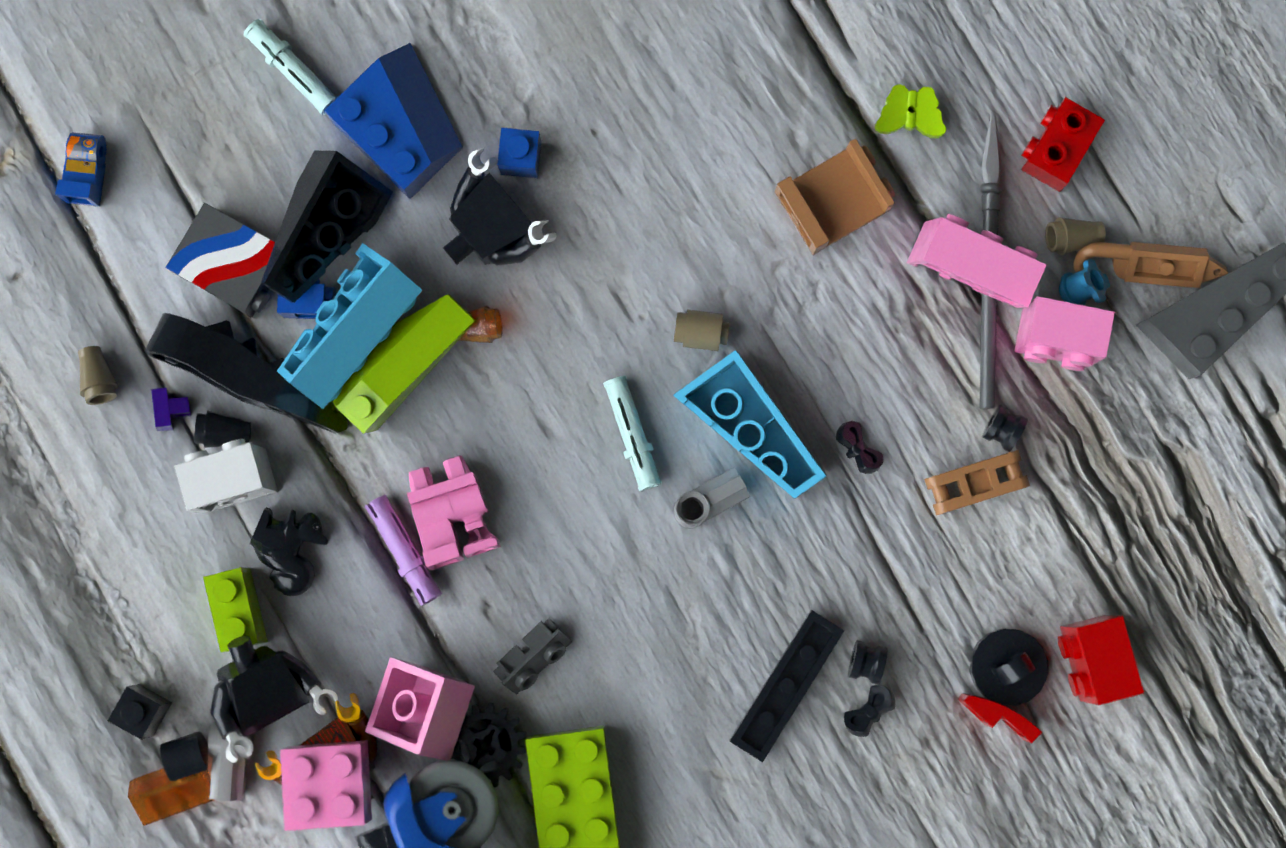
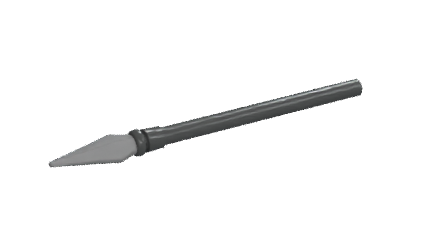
(990, 206)

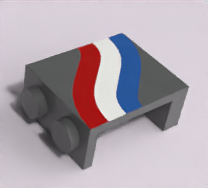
(224, 260)

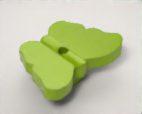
(926, 115)

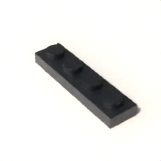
(786, 685)

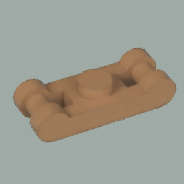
(977, 482)

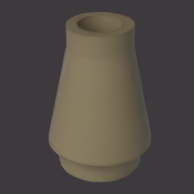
(1071, 235)
(96, 378)

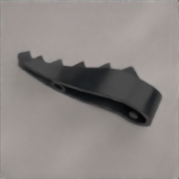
(236, 369)

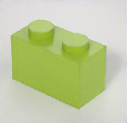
(235, 607)

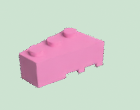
(978, 260)

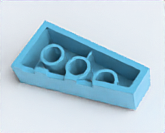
(349, 327)
(745, 415)

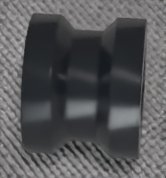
(1005, 428)
(867, 662)

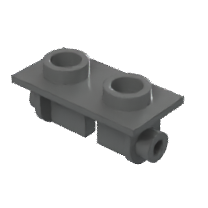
(521, 670)

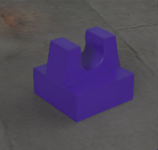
(167, 409)

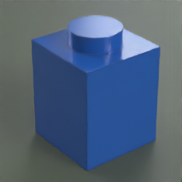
(519, 153)

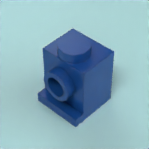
(307, 304)

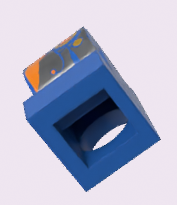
(83, 169)

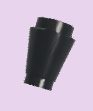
(216, 429)

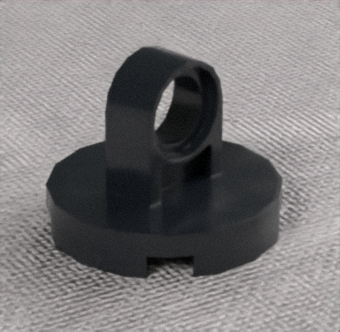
(1008, 667)

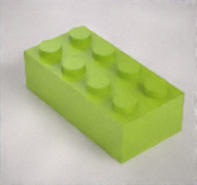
(572, 789)

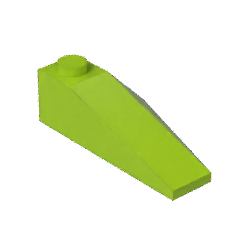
(402, 362)

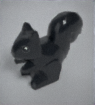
(278, 548)

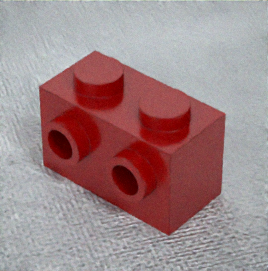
(1062, 143)

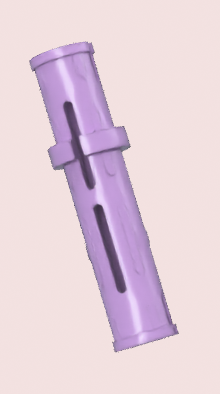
(410, 562)

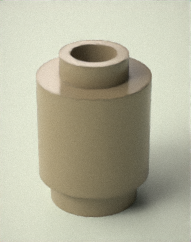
(701, 330)

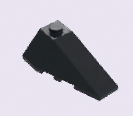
(324, 217)

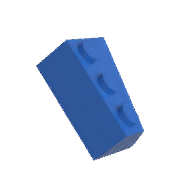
(397, 120)

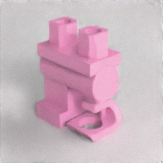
(442, 504)

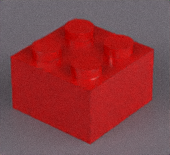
(1100, 660)

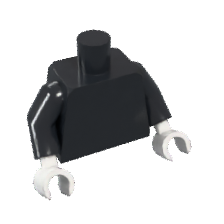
(490, 220)
(260, 690)

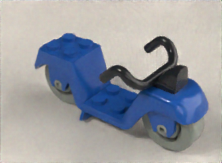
(439, 808)

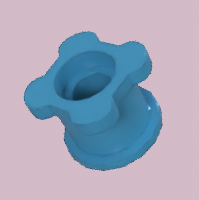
(1084, 285)

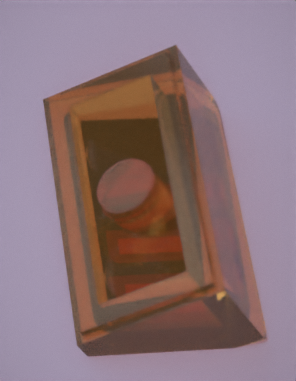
(158, 797)

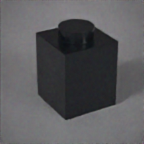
(139, 711)

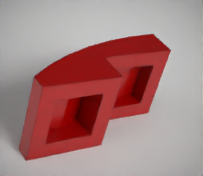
(991, 712)

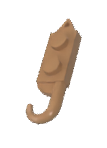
(1155, 263)

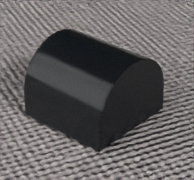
(185, 756)

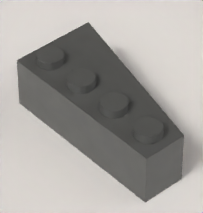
(1213, 318)

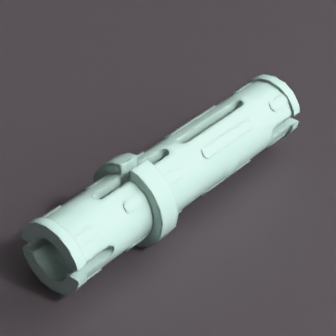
(279, 55)
(632, 433)

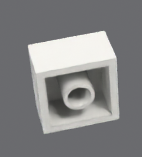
(225, 477)

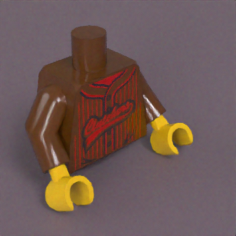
(347, 727)

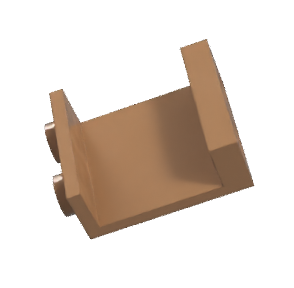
(836, 197)

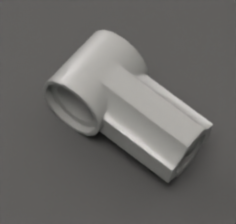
(713, 498)
(227, 777)

